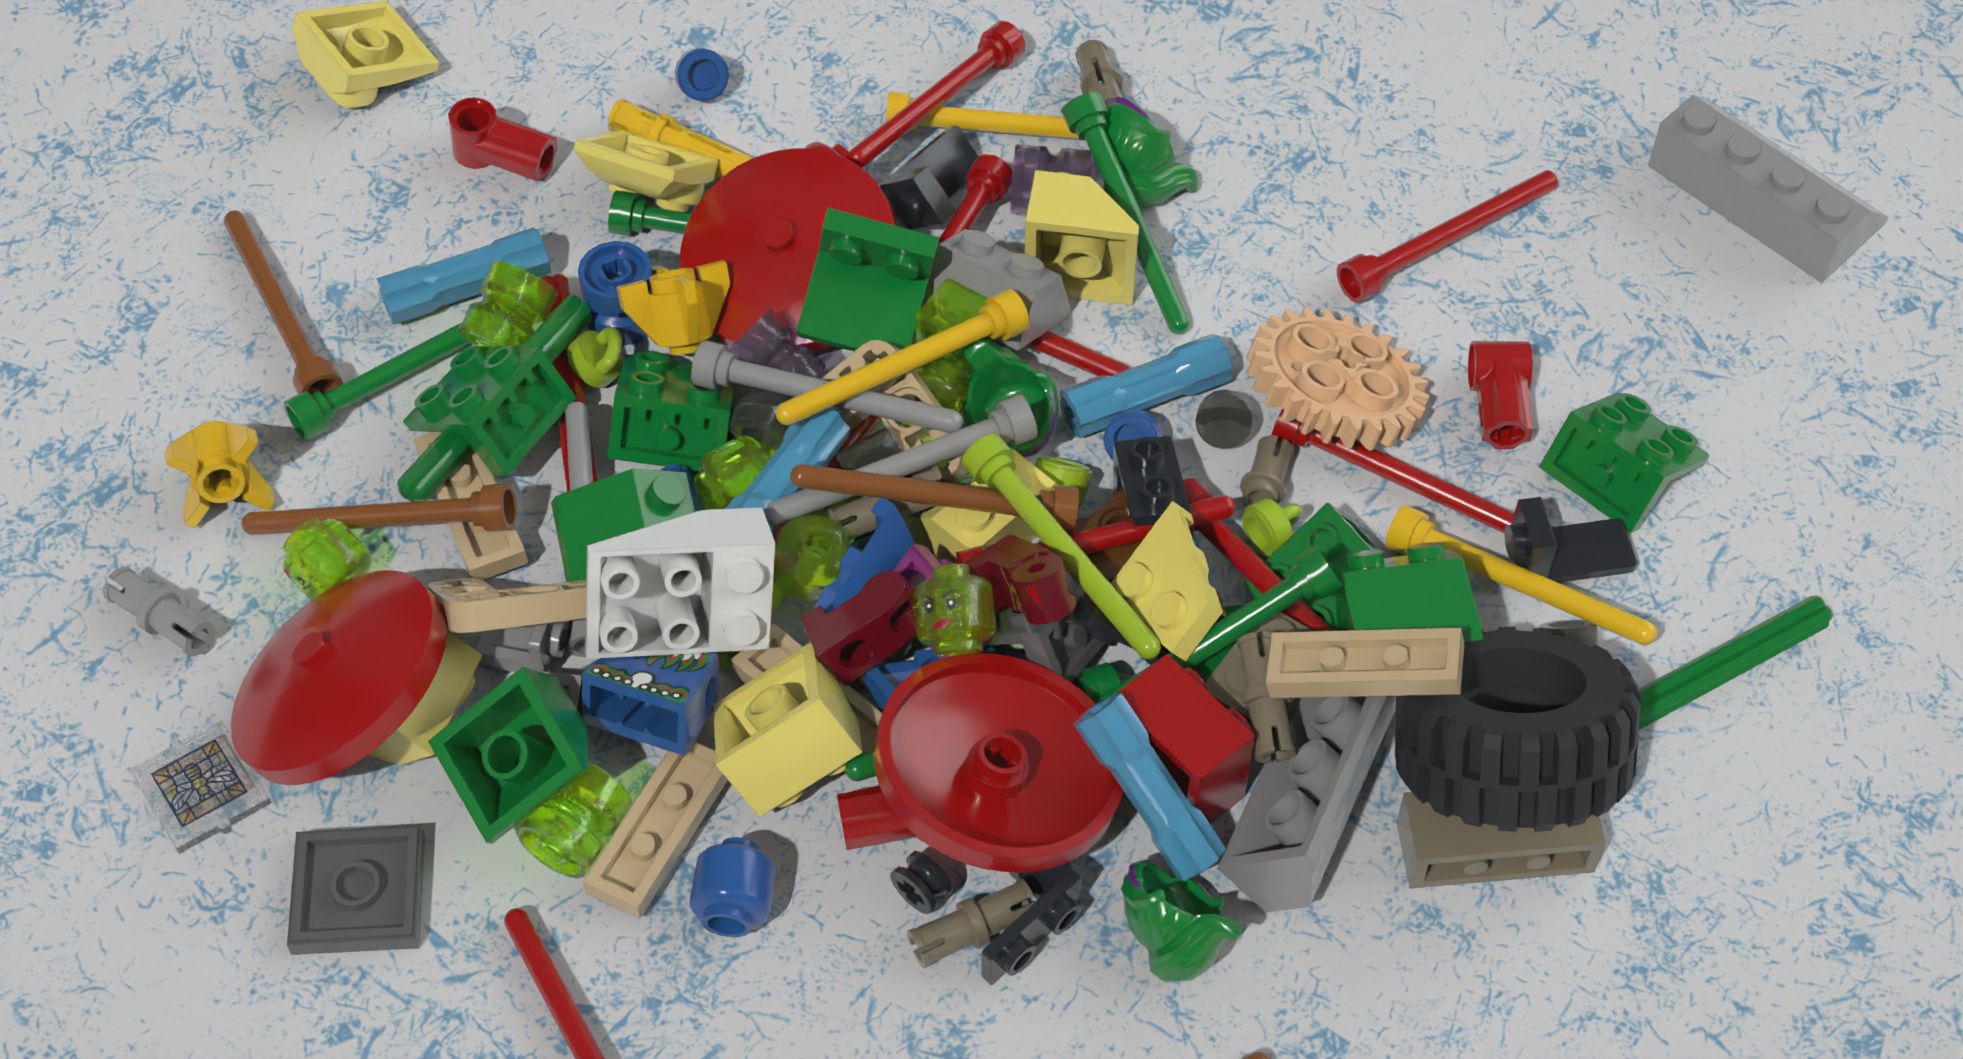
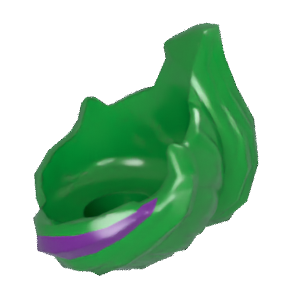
(1146, 154)
(1000, 374)
(1175, 922)

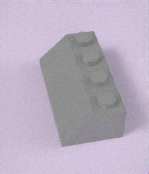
(1762, 188)
(1305, 801)

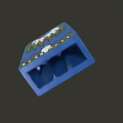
(652, 697)

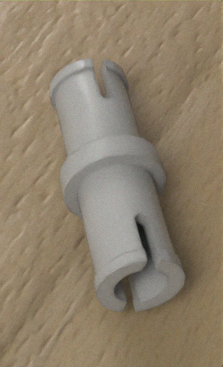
(159, 611)

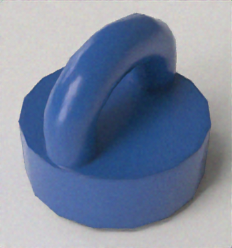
(701, 74)
(1130, 426)

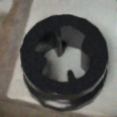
(921, 882)

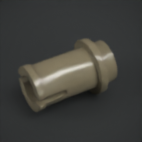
(1267, 471)

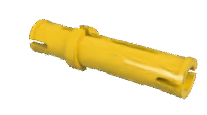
(667, 130)

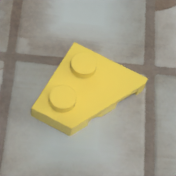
(1170, 584)

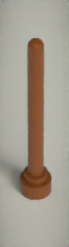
(311, 371)
(1059, 501)
(490, 507)

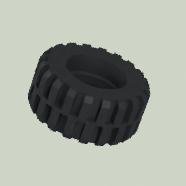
(1530, 739)

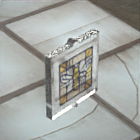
(200, 787)

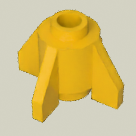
(678, 307)
(218, 468)

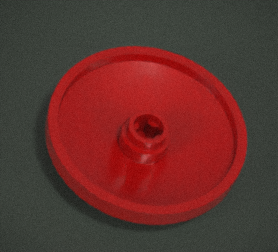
(769, 229)
(339, 677)
(990, 764)

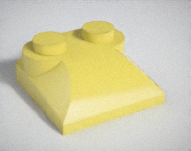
(359, 50)
(647, 168)

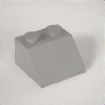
(989, 269)

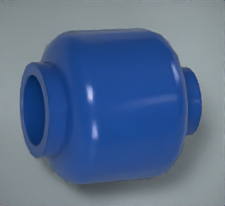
(733, 887)

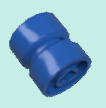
(599, 275)

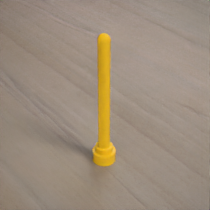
(984, 119)
(1000, 317)
(1414, 527)

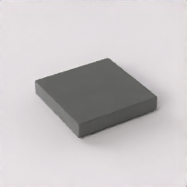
(356, 890)

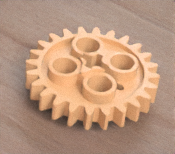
(1337, 378)

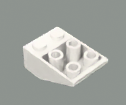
(682, 587)

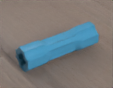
(427, 287)
(1183, 371)
(806, 442)
(1175, 825)

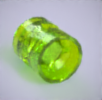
(510, 293)
(571, 825)

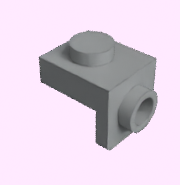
(523, 646)

